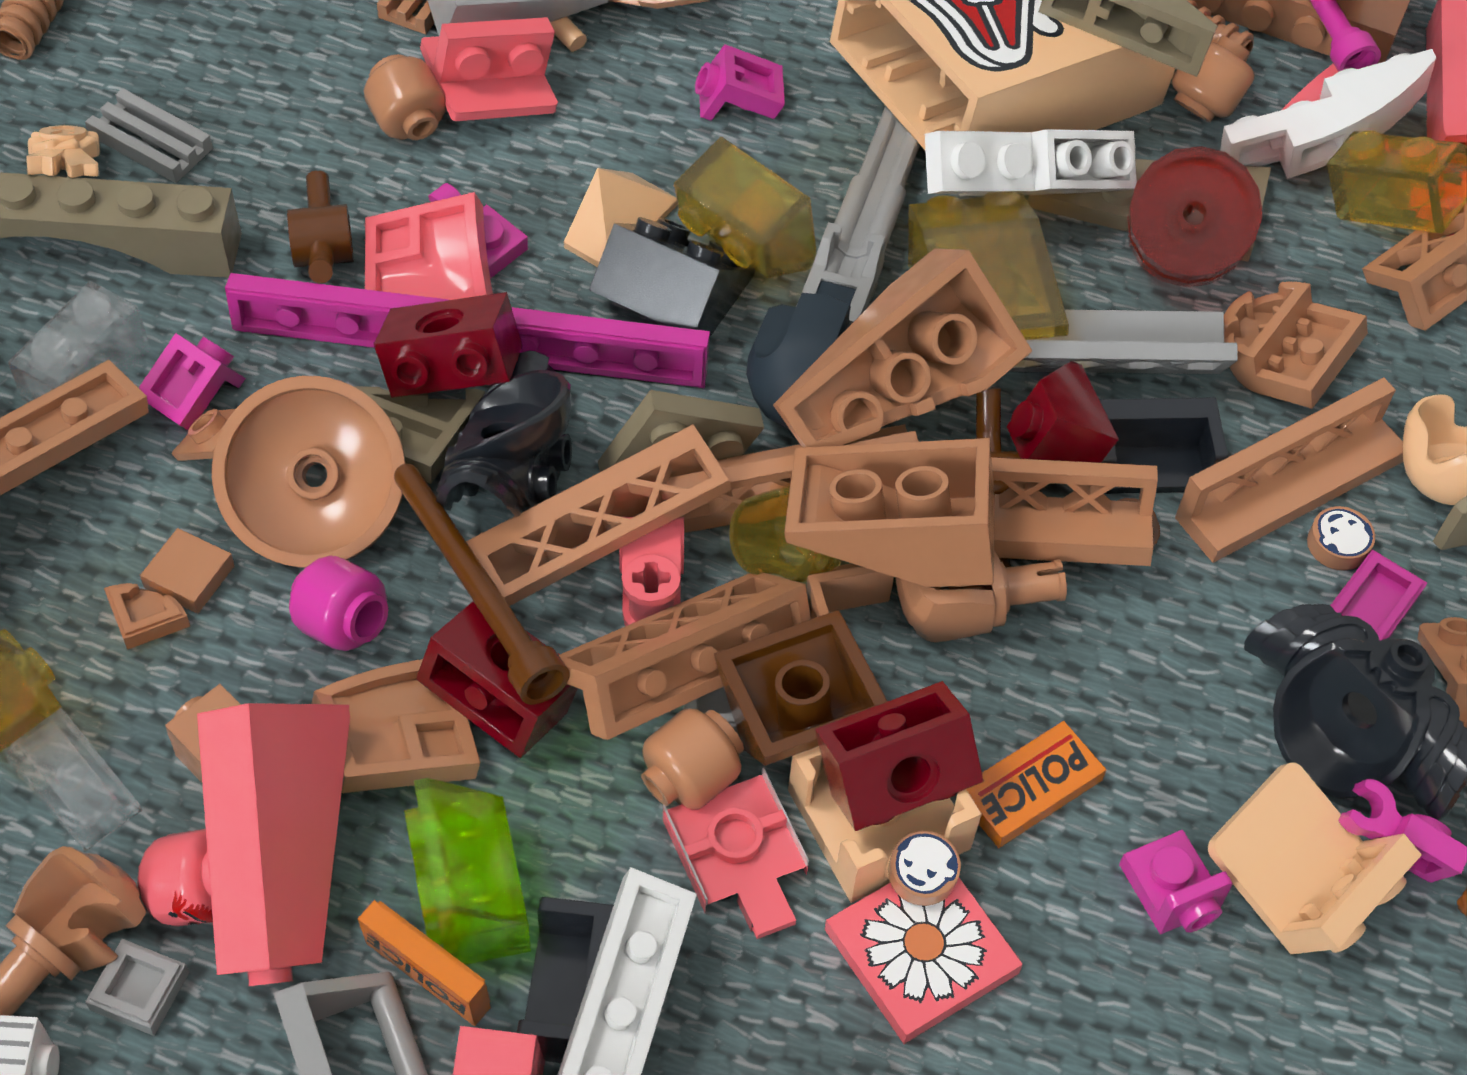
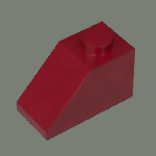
(1062, 420)

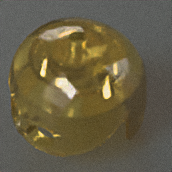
(760, 540)

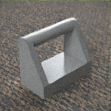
(318, 999)

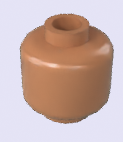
(1219, 84)
(404, 97)
(692, 758)

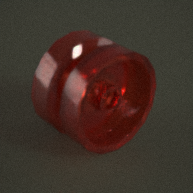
(1193, 181)

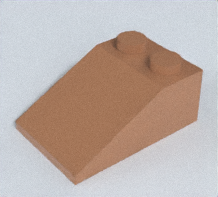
(898, 508)

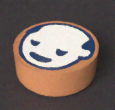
(1341, 538)
(924, 868)

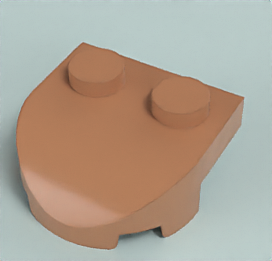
(1290, 343)

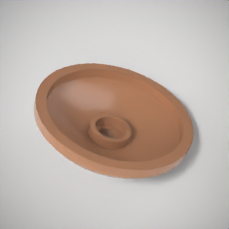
(265, 462)

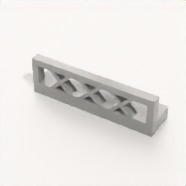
(1136, 343)

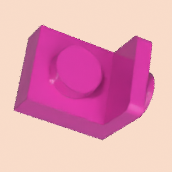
(742, 81)
(188, 379)
(1175, 884)

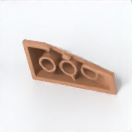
(915, 347)

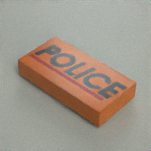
(1034, 783)
(425, 961)

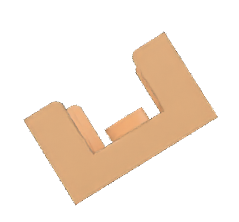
(863, 856)

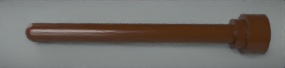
(533, 668)

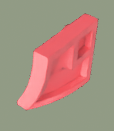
(429, 250)

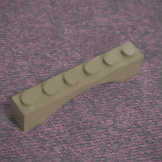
(160, 223)

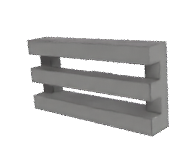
(155, 128)

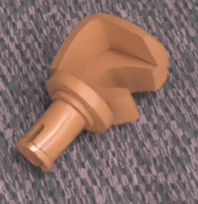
(976, 609)
(63, 920)

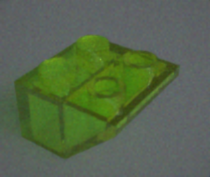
(467, 872)

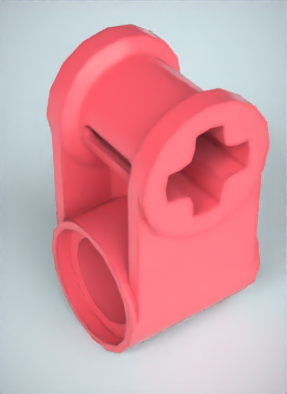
(652, 571)

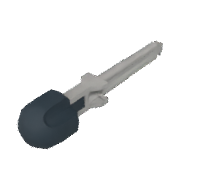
(842, 272)

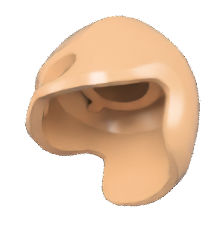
(1436, 450)

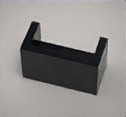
(1167, 433)
(561, 970)

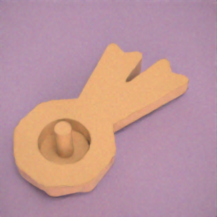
(63, 149)

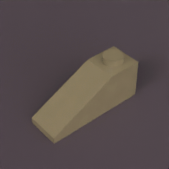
(1159, 29)

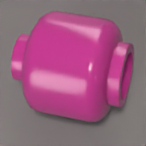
(338, 603)

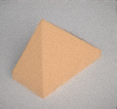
(610, 200)

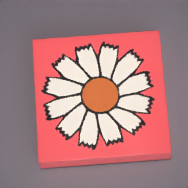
(922, 959)

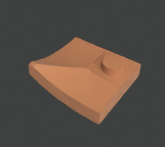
(400, 730)

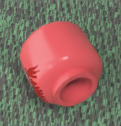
(177, 879)

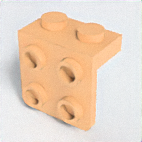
(1303, 868)

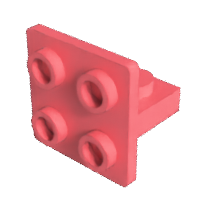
(493, 68)

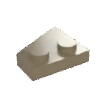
(722, 425)

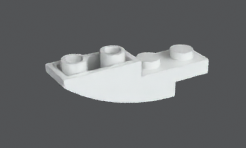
(1350, 101)
(1030, 162)

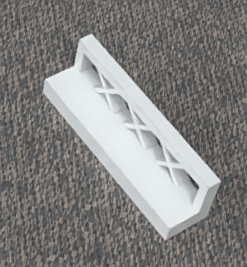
(629, 978)

